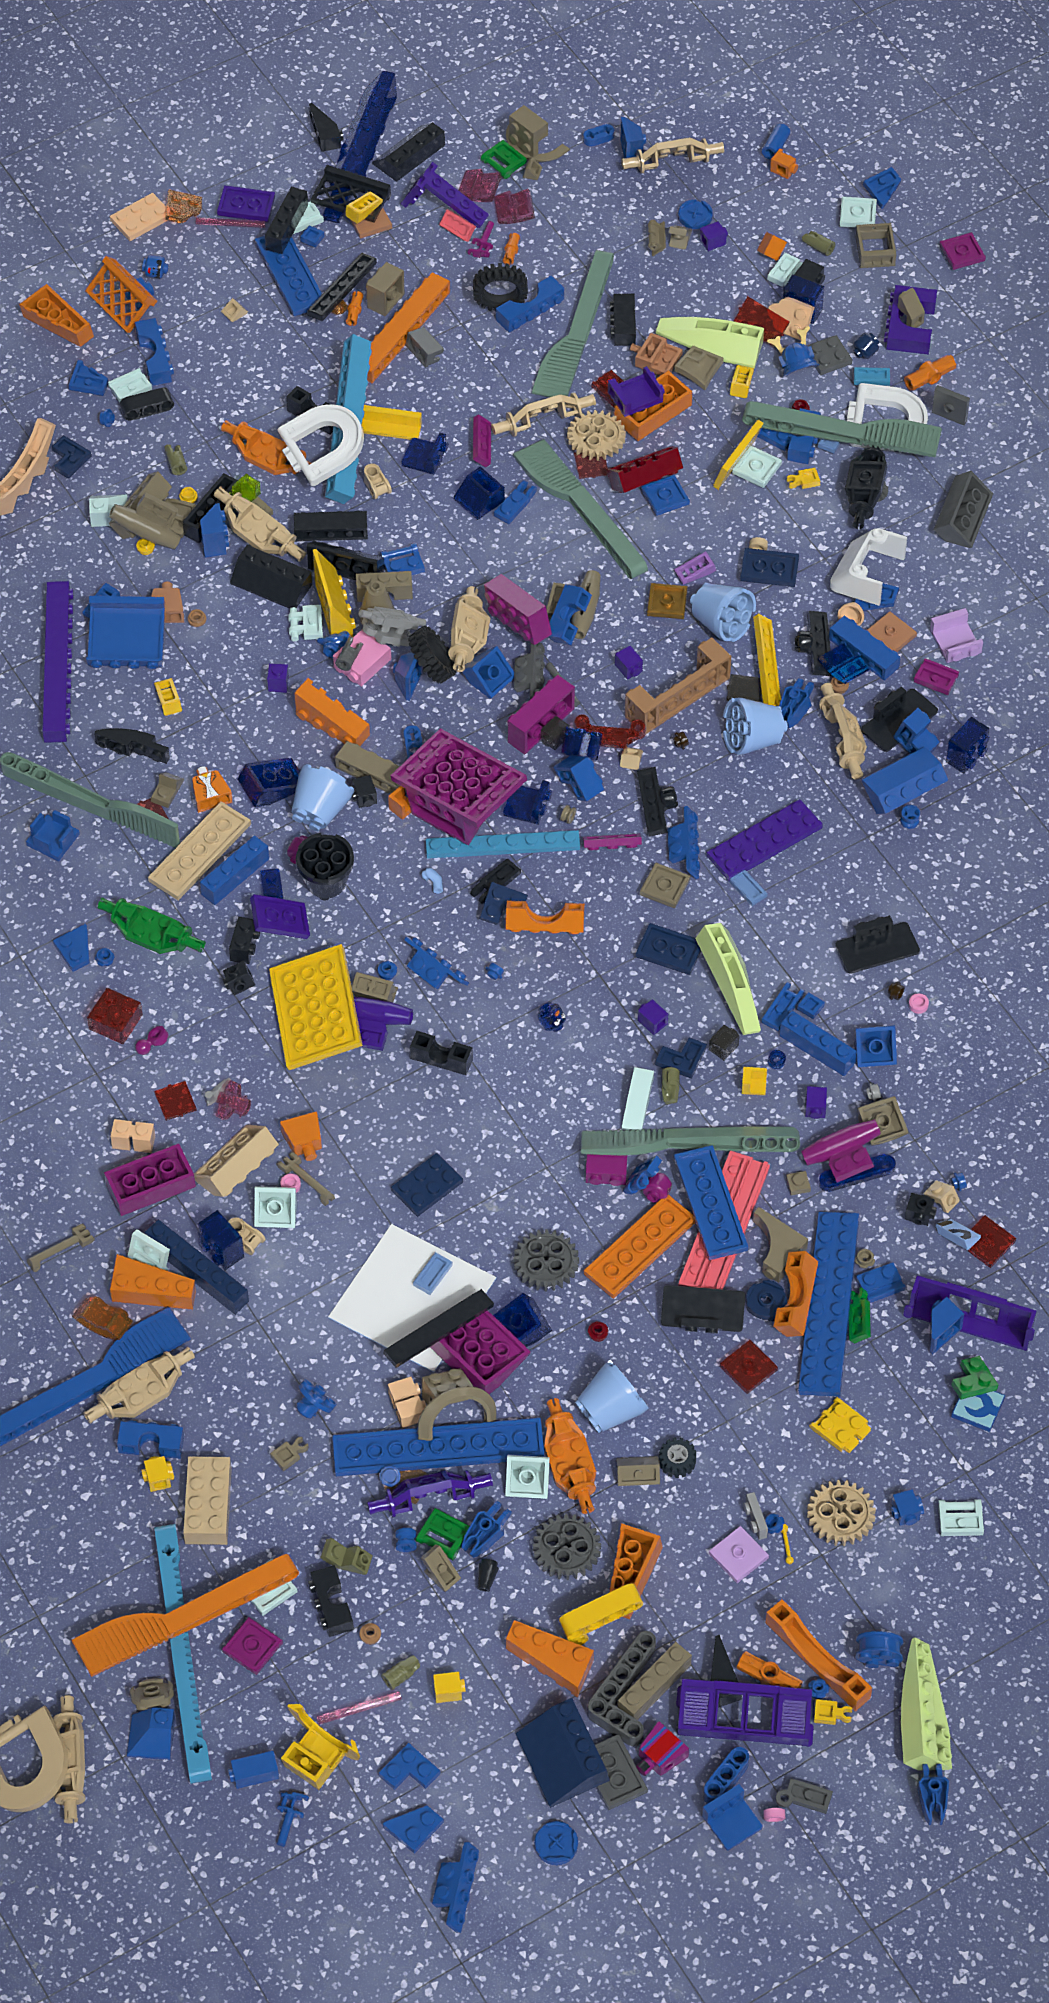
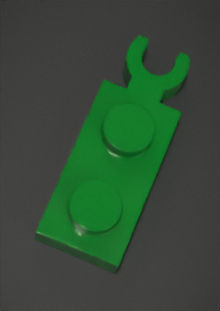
(859, 1317)

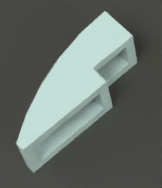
(638, 1099)

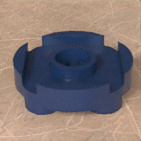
(769, 1289)

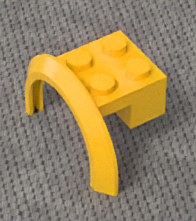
(317, 1751)

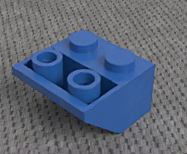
(214, 532)

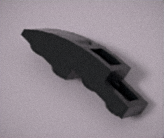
(128, 741)

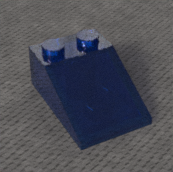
(269, 780)
(524, 1320)

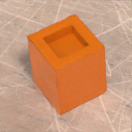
(771, 246)
(399, 803)

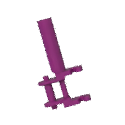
(482, 243)

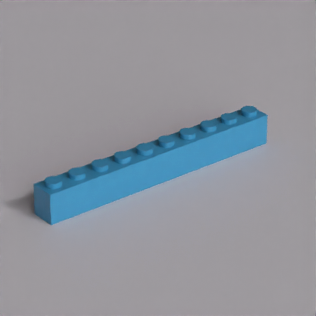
(351, 396)

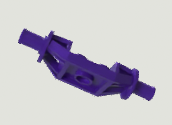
(420, 1486)

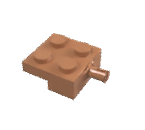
(656, 354)

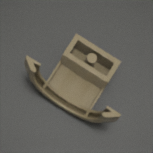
(526, 131)
(446, 1389)

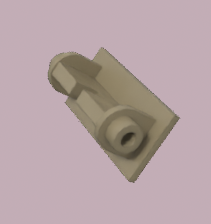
(657, 237)

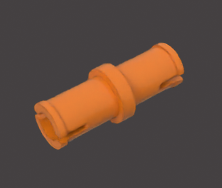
(511, 248)
(354, 308)

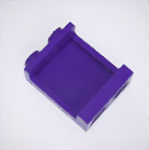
(636, 392)

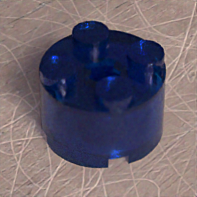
(581, 743)

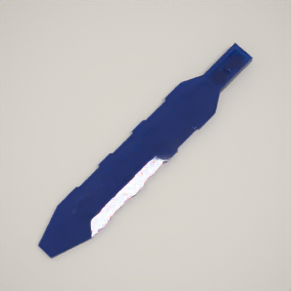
(365, 133)

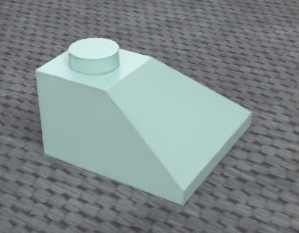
(101, 506)

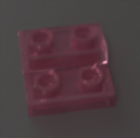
(514, 207)

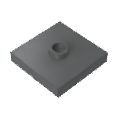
(950, 405)

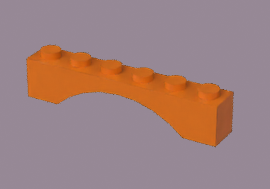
(793, 1632)

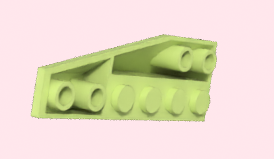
(731, 340)
(730, 975)
(923, 1713)

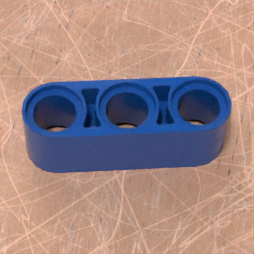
(729, 1767)

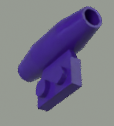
(375, 1015)

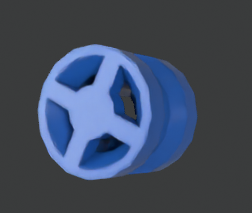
(908, 812)
(405, 1540)

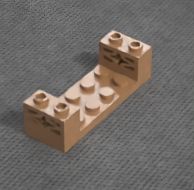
(712, 670)

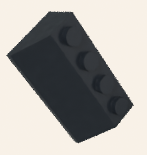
(411, 151)
(346, 561)
(271, 577)

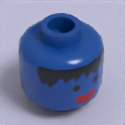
(155, 266)

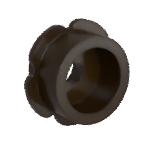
(680, 740)
(896, 990)

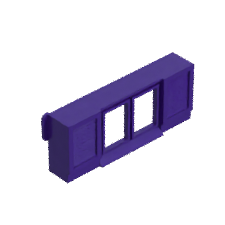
(1013, 1323)
(790, 1712)

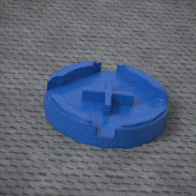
(695, 214)
(556, 1843)

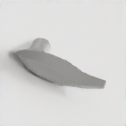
(211, 1096)

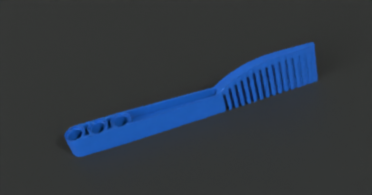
(138, 1345)

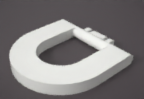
(888, 397)
(311, 421)

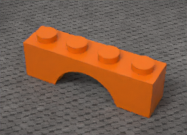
(568, 920)
(801, 1273)

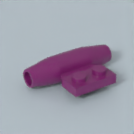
(844, 1149)

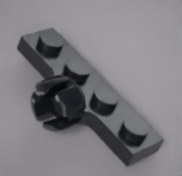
(815, 641)
(655, 800)

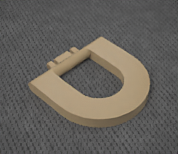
(53, 1767)

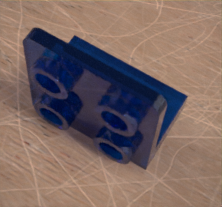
(425, 455)
(528, 803)

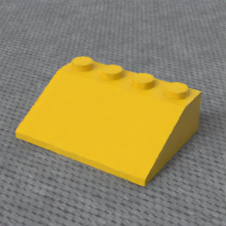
(332, 596)

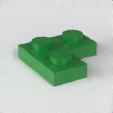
(977, 1379)

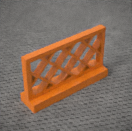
(126, 281)

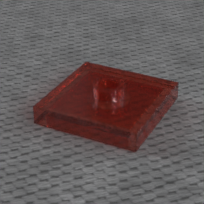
(993, 1241)
(748, 1366)

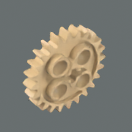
(596, 435)
(841, 1513)

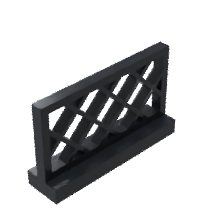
(355, 183)

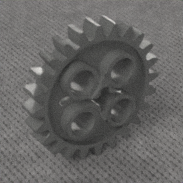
(545, 1275)
(556, 1532)

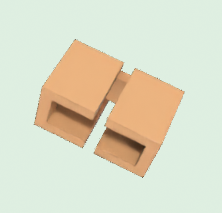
(142, 1134)
(406, 1400)

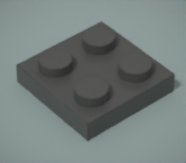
(830, 355)

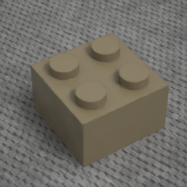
(385, 289)

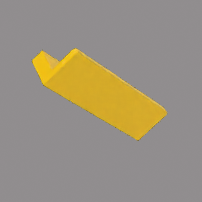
(391, 422)

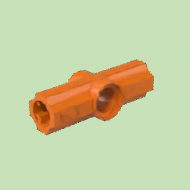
(930, 372)
(757, 1668)

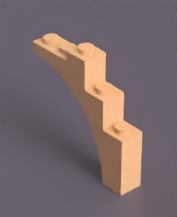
(30, 464)

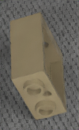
(875, 258)

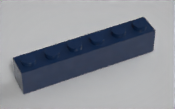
(200, 1268)

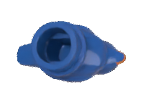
(333, 643)

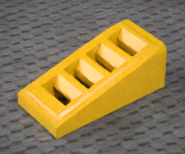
(356, 214)
(741, 383)
(168, 697)

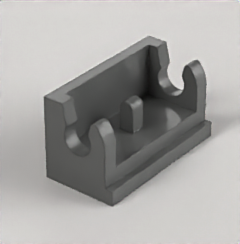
(424, 346)

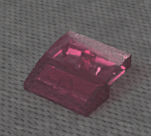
(480, 186)

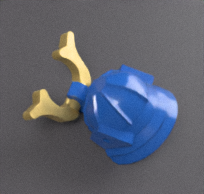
(796, 355)

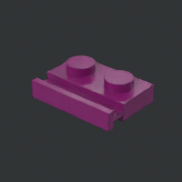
(936, 676)

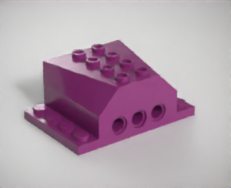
(455, 784)

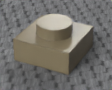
(798, 1183)

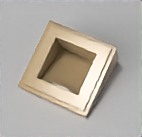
(234, 310)
(631, 758)

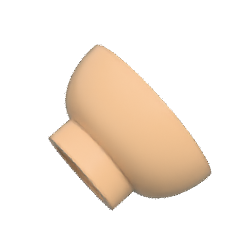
(852, 611)

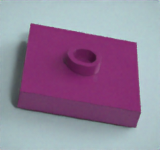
(962, 251)
(252, 1646)

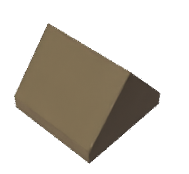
(532, 169)

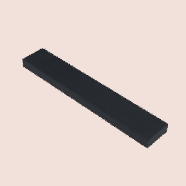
(341, 287)
(438, 1328)

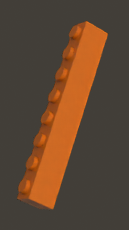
(409, 318)

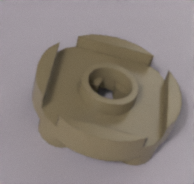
(152, 1693)

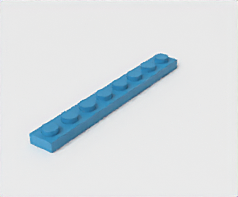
(504, 844)

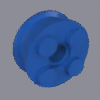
(879, 1649)

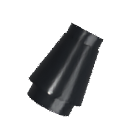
(486, 1574)

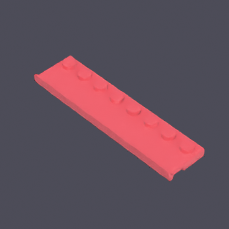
(744, 1181)

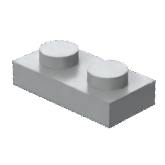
(758, 1522)

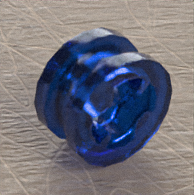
(773, 1055)

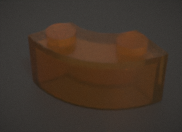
(102, 1318)

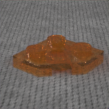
(182, 206)

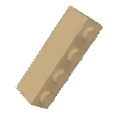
(236, 1160)

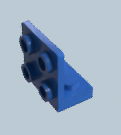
(731, 1818)

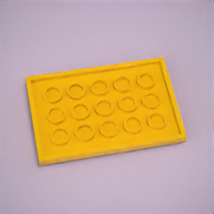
(315, 1007)

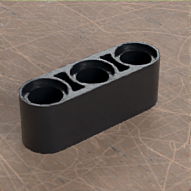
(146, 404)

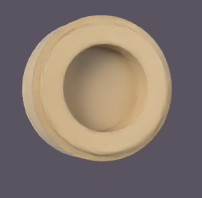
(758, 543)

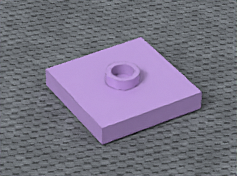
(738, 1554)

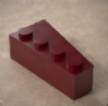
(644, 469)

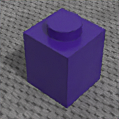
(713, 236)
(629, 662)
(278, 678)
(652, 1016)
(816, 1102)

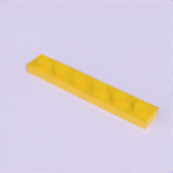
(767, 660)

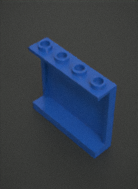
(126, 631)

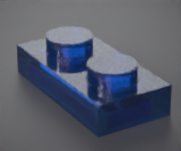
(271, 883)

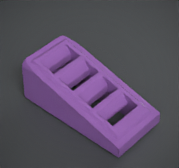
(697, 561)

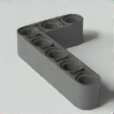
(619, 1687)

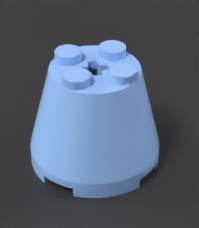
(724, 610)
(752, 725)
(319, 796)
(610, 1399)

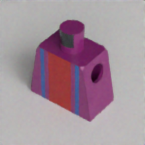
(661, 1751)

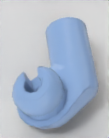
(431, 874)

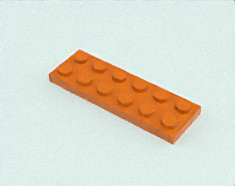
(640, 1246)

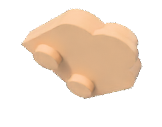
(794, 311)

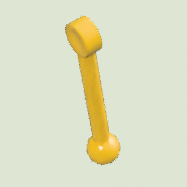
(789, 1560)

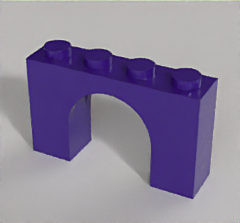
(904, 337)

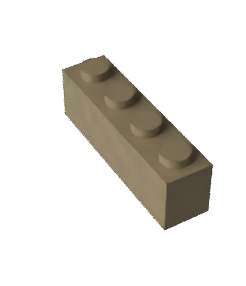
(153, 484)
(360, 763)
(655, 1681)

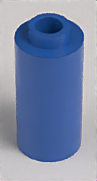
(776, 140)

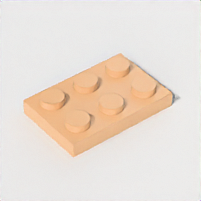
(140, 217)

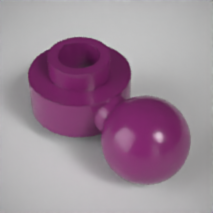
(156, 1037)

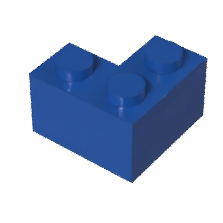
(914, 733)
(580, 774)

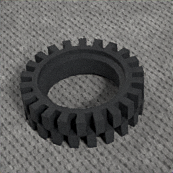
(497, 274)
(431, 654)

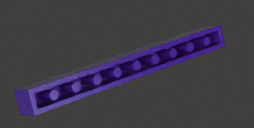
(57, 662)

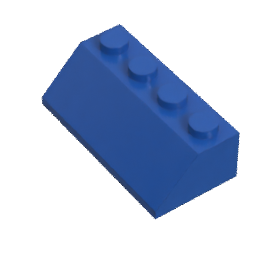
(904, 780)

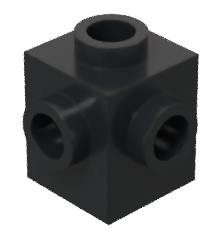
(238, 978)
(920, 1209)

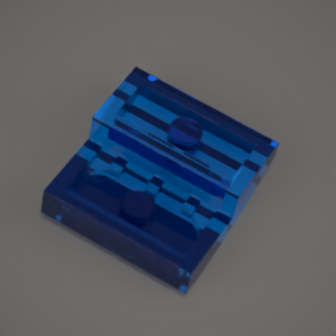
(842, 664)

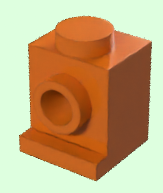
(783, 164)

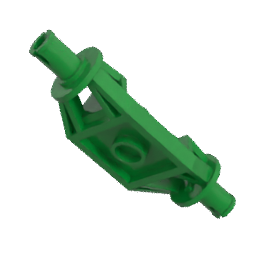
(150, 927)

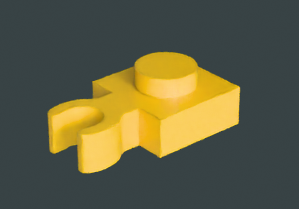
(806, 478)
(827, 1712)

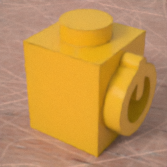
(157, 1473)

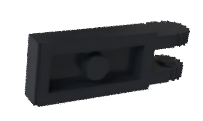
(501, 875)

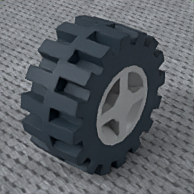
(676, 1450)

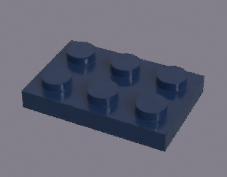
(769, 567)
(669, 949)
(427, 1184)

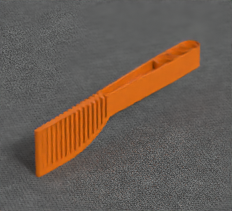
(135, 1633)

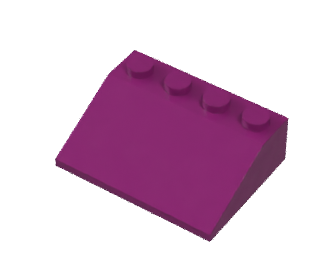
(483, 1352)

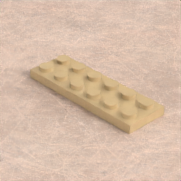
(199, 850)

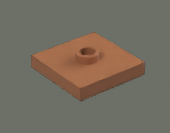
(367, 228)
(892, 632)

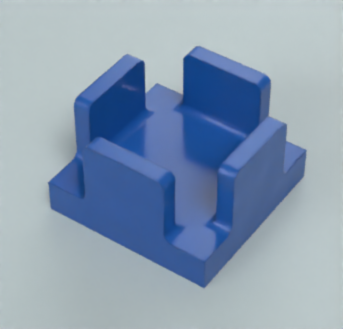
(52, 835)

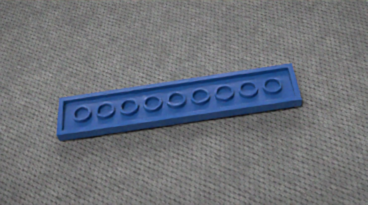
(829, 1305)
(449, 1448)

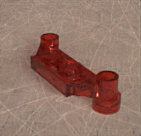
(614, 736)

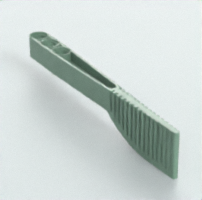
(563, 359)
(885, 433)
(555, 478)
(74, 794)
(721, 1138)

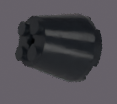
(325, 864)

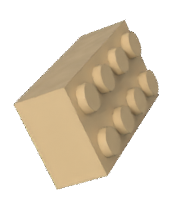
(207, 1500)

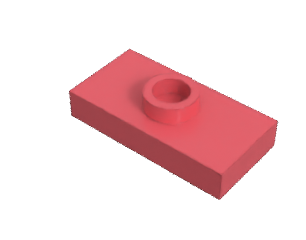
(457, 225)

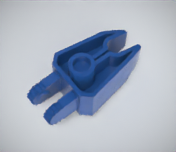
(796, 702)
(485, 1530)
(933, 1793)

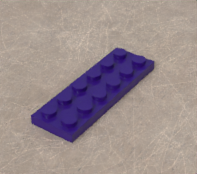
(764, 839)

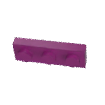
(481, 440)
(612, 841)

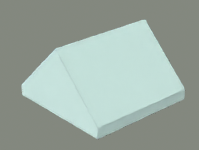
(275, 1207)
(527, 1476)

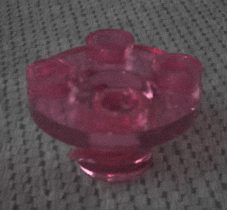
(232, 1102)

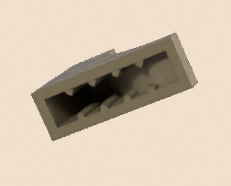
(781, 1241)

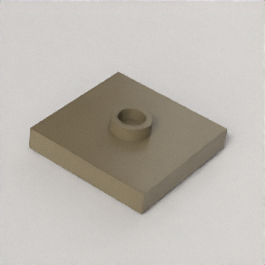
(665, 885)

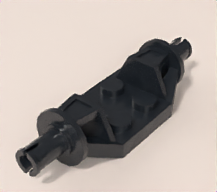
(865, 484)

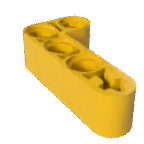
(600, 1612)

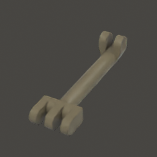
(293, 1165)
(80, 1235)

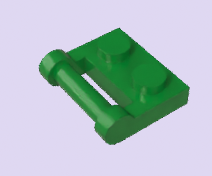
(506, 155)
(445, 1527)

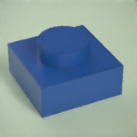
(312, 236)
(810, 1005)

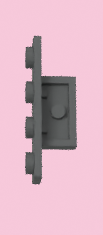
(529, 670)

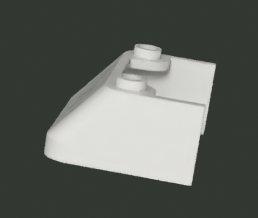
(851, 576)

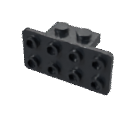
(891, 713)
(876, 944)
(702, 1309)

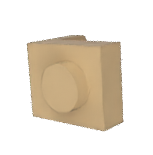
(943, 1194)

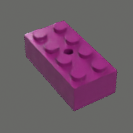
(517, 609)
(553, 700)
(149, 1179)

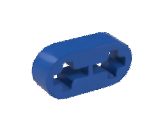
(598, 135)

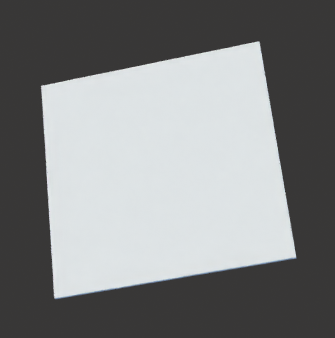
(387, 1305)

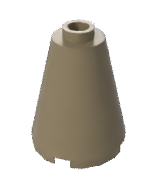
(376, 595)

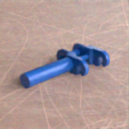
(289, 1815)

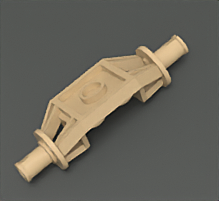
(675, 147)
(547, 405)
(257, 526)
(468, 629)
(853, 745)
(140, 1387)
(74, 1741)

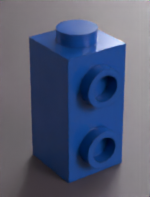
(254, 1769)

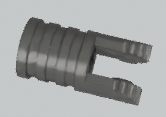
(348, 655)

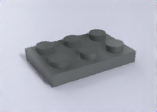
(624, 1776)

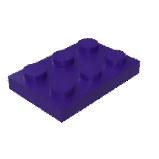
(246, 203)
(280, 916)

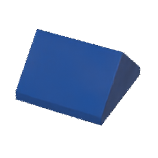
(875, 1046)

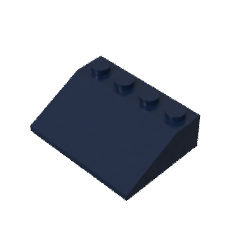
(562, 1753)

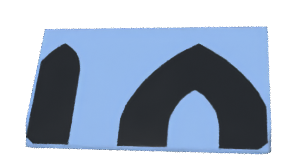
(957, 1233)

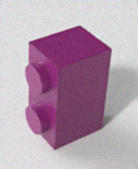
(606, 1169)

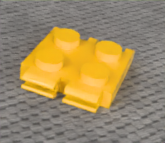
(841, 1426)

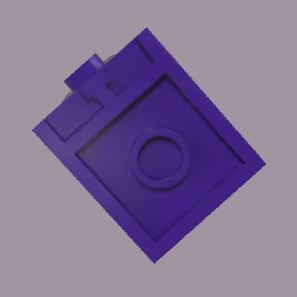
(446, 193)

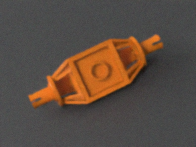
(260, 449)
(569, 1456)

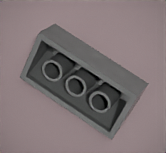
(963, 510)

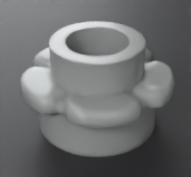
(873, 1092)

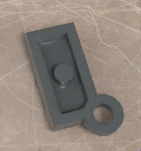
(805, 1796)

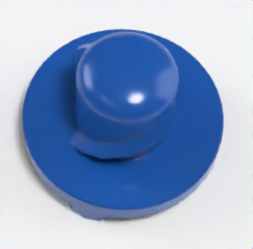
(313, 1400)

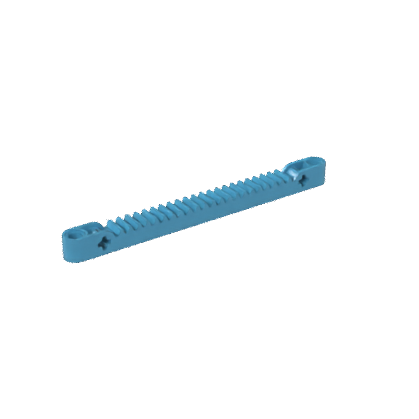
(198, 1763)

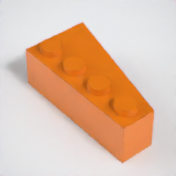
(56, 315)
(329, 715)
(149, 1285)
(635, 1558)
(551, 1655)

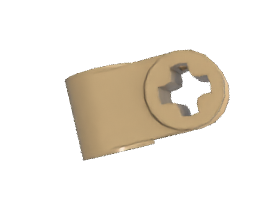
(376, 481)
(250, 1236)

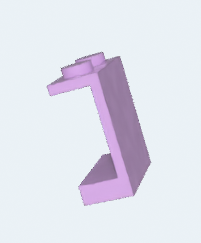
(955, 636)

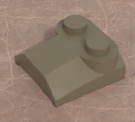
(887, 1117)

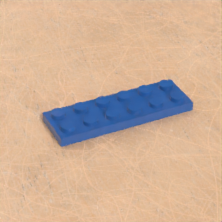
(291, 276)
(711, 1202)

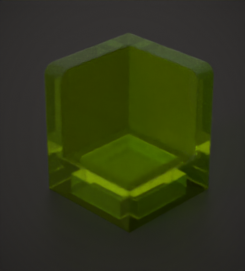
(247, 487)

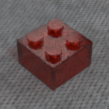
(114, 1015)

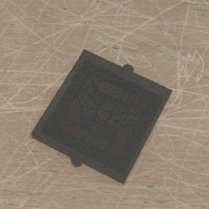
(744, 687)

